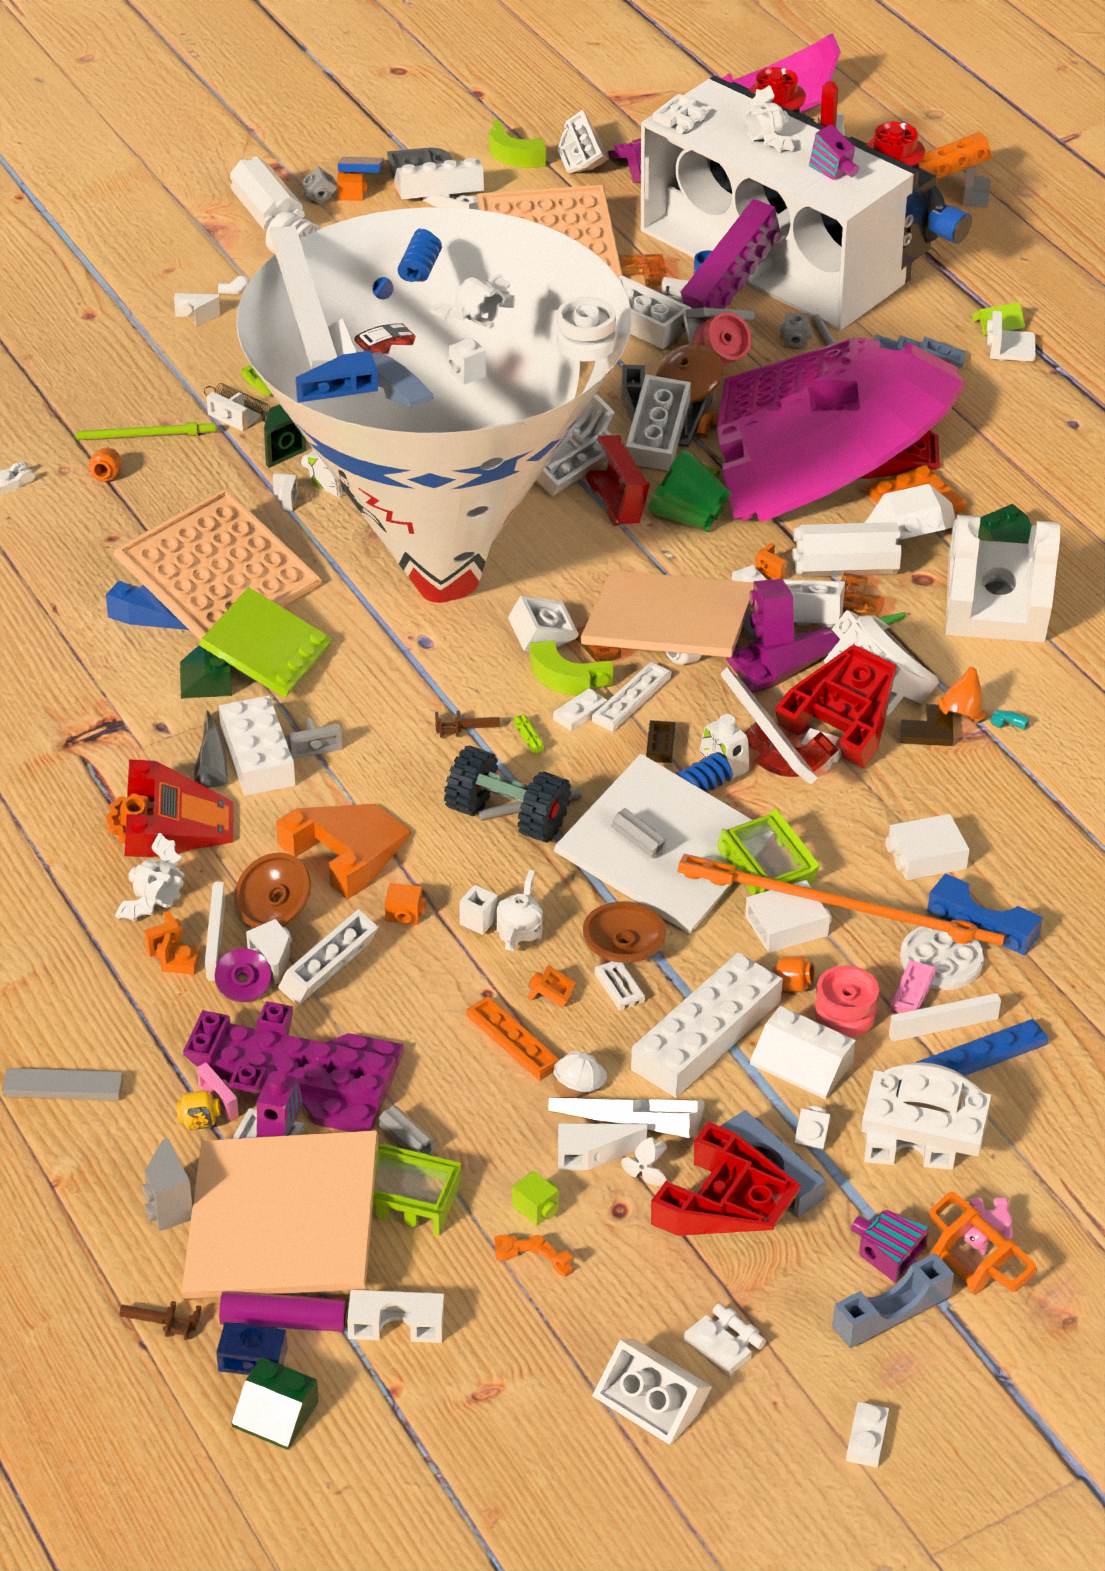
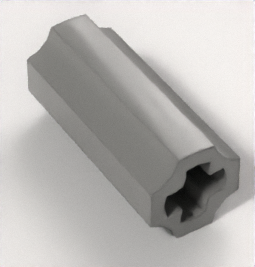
(639, 833)
(406, 1131)

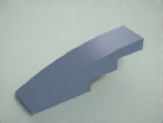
(932, 346)
(400, 383)

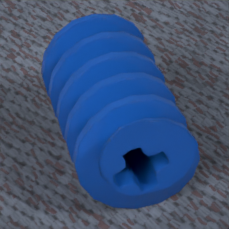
(419, 256)
(708, 772)

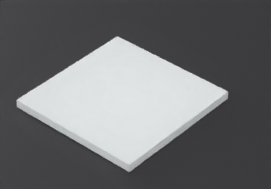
(678, 812)

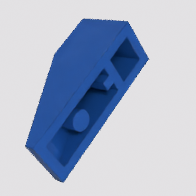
(339, 377)

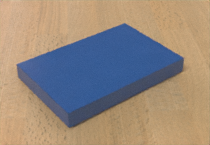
(360, 164)

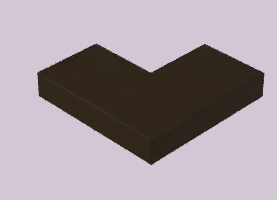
(933, 731)

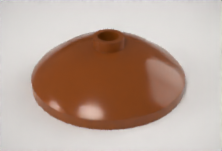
(696, 365)
(267, 881)
(624, 932)

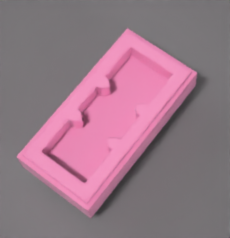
(913, 987)
(220, 1089)

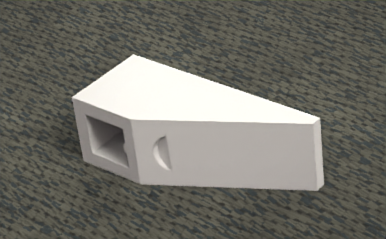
(596, 1144)

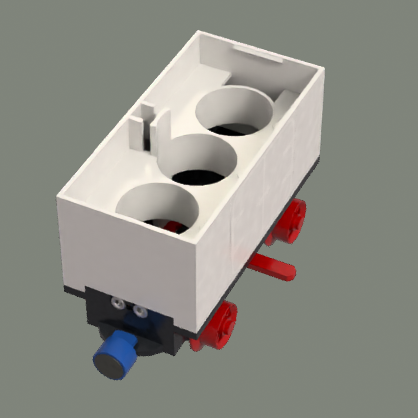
(840, 239)

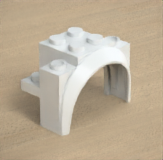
(868, 633)

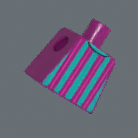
(833, 154)
(278, 1097)
(890, 1242)

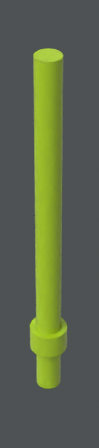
(190, 428)

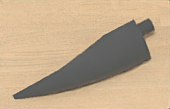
(211, 762)

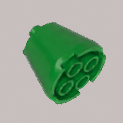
(689, 493)

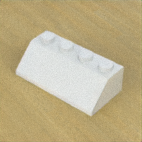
(440, 178)

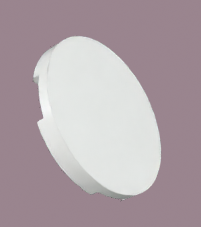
(954, 962)

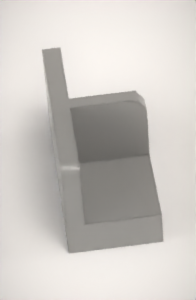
(976, 189)
(314, 740)

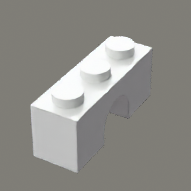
(883, 1149)
(374, 1309)

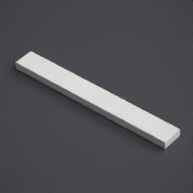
(303, 295)
(769, 726)

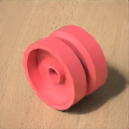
(726, 335)
(847, 1000)

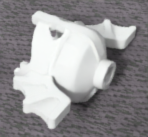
(767, 121)
(476, 299)
(154, 881)
(520, 917)

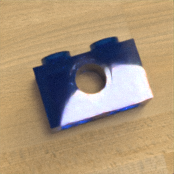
(245, 1344)

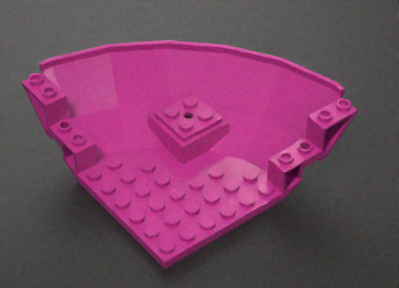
(826, 420)

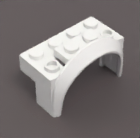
(574, 461)
(934, 1085)

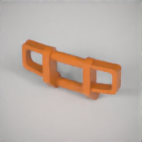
(990, 1266)

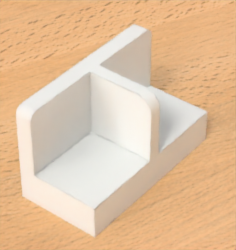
(231, 410)

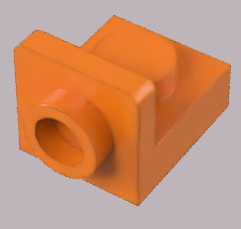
(769, 564)
(156, 934)
(177, 957)
(551, 985)

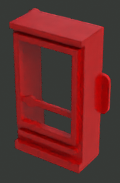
(623, 505)

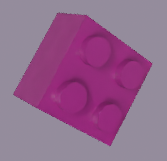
(772, 612)

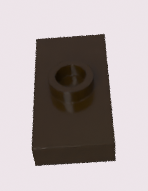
(660, 741)

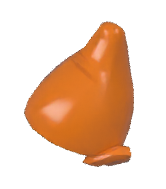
(964, 697)

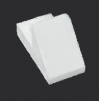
(201, 306)

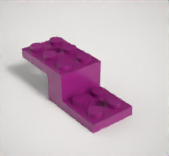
(632, 152)

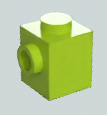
(535, 1198)

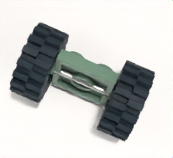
(541, 802)

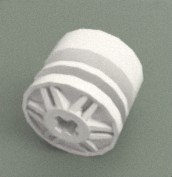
(288, 218)

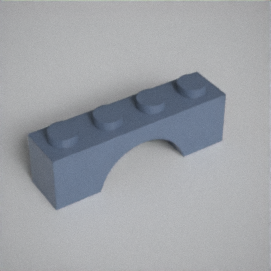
(774, 1149)
(923, 1286)

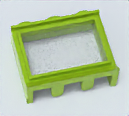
(768, 850)
(415, 1185)

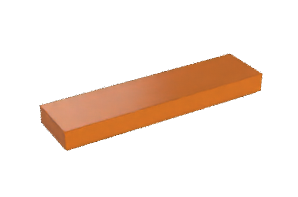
(513, 1037)

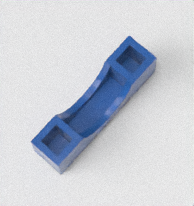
(952, 901)

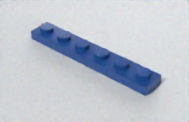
(990, 1049)

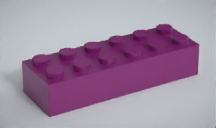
(733, 258)

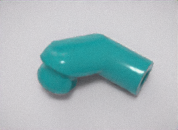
(1010, 717)

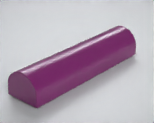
(283, 1311)

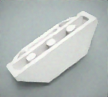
(581, 145)
(915, 510)

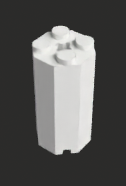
(263, 191)
(846, 548)

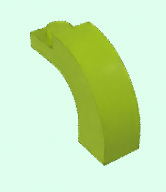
(516, 152)
(564, 675)

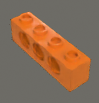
(957, 155)

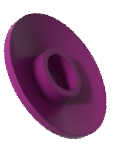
(238, 963)

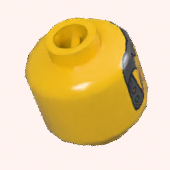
(198, 1109)

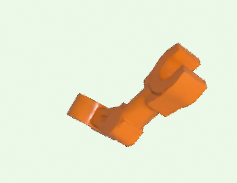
(535, 1244)

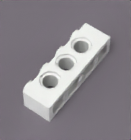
(328, 957)

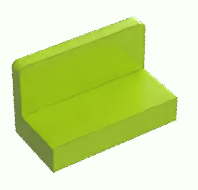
(1011, 317)

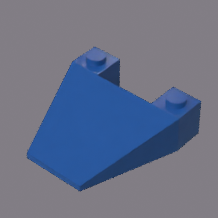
(139, 607)

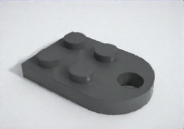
(416, 157)

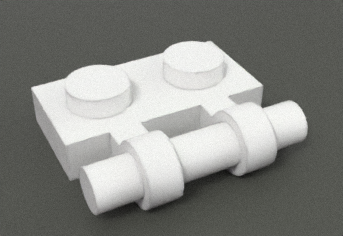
(675, 113)
(718, 1345)

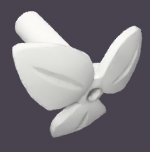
(647, 1154)

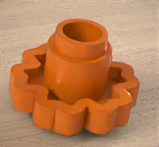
(118, 809)

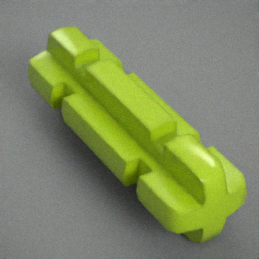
(529, 734)

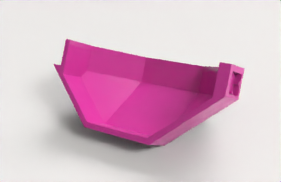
(812, 65)

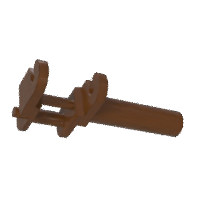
(464, 723)
(164, 1318)

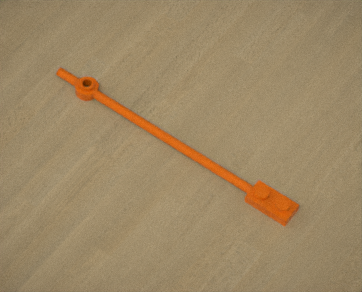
(722, 874)

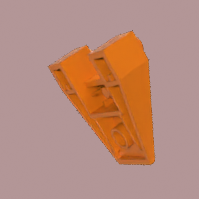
(359, 834)

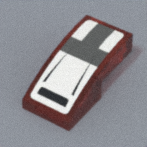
(382, 337)

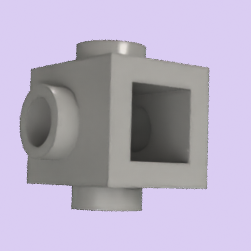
(319, 186)
(795, 330)

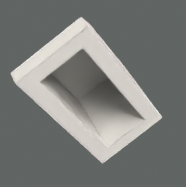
(274, 945)

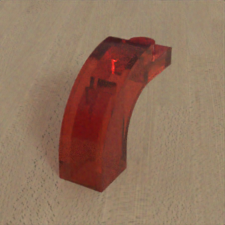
(814, 753)

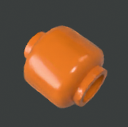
(105, 464)
(796, 973)

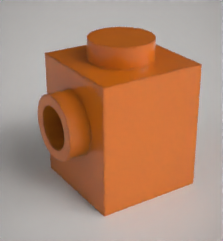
(351, 186)
(404, 903)

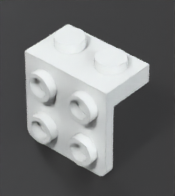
(1009, 344)

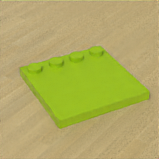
(266, 642)

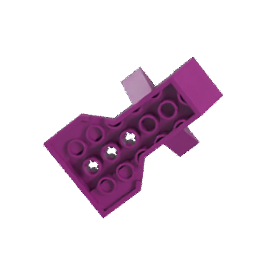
(338, 1079)

